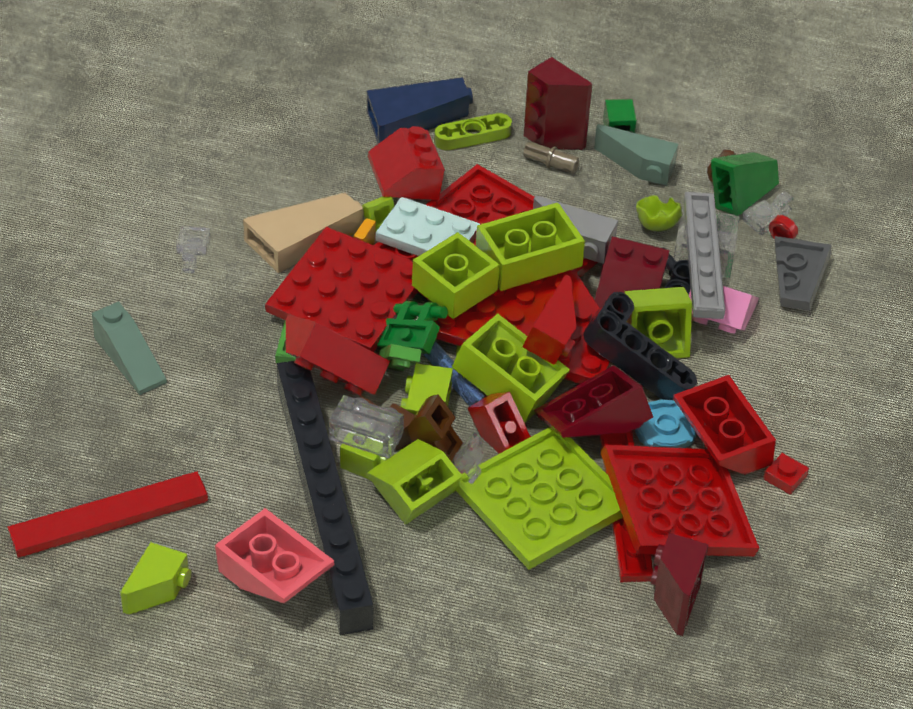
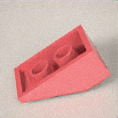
(270, 558)

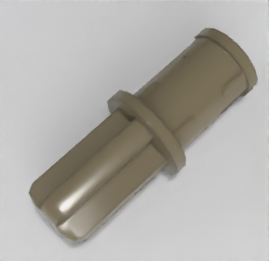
(551, 157)

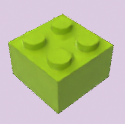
(455, 274)

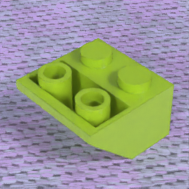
(415, 479)

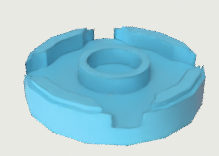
(667, 427)

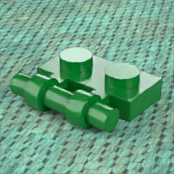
(413, 333)

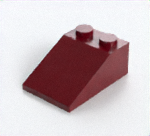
(631, 268)
(598, 406)

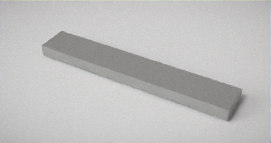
(704, 256)

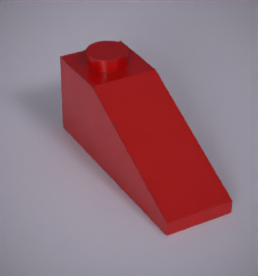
(555, 325)

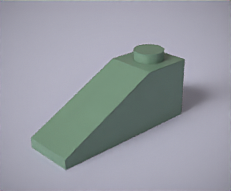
(638, 154)
(127, 347)

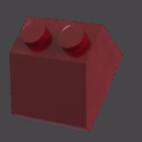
(678, 578)

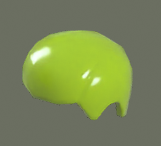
(658, 215)

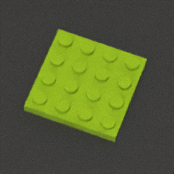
(542, 496)

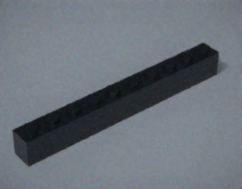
(325, 499)

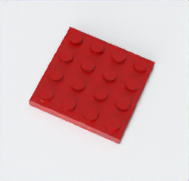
(345, 287)
(680, 495)

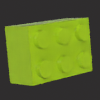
(531, 245)

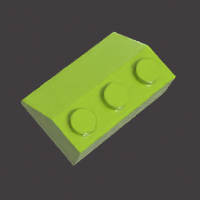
(499, 364)

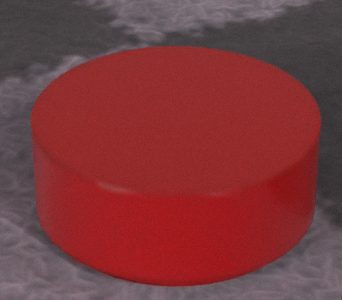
(783, 227)

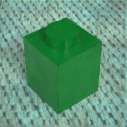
(620, 114)

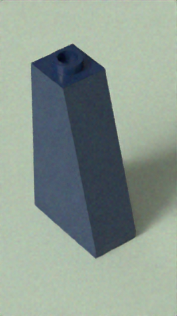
(417, 105)

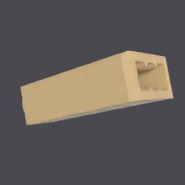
(288, 233)

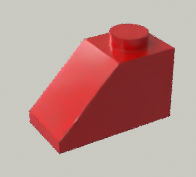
(499, 421)

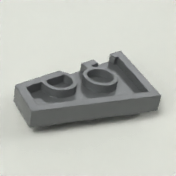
(800, 270)

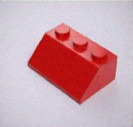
(407, 165)
(334, 356)
(728, 425)

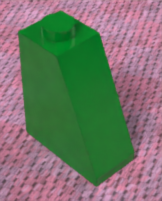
(742, 180)

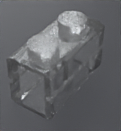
(366, 426)

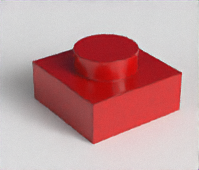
(786, 473)

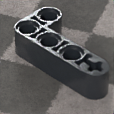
(634, 352)

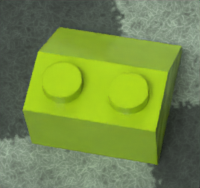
(664, 318)

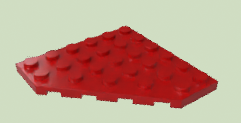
(522, 308)

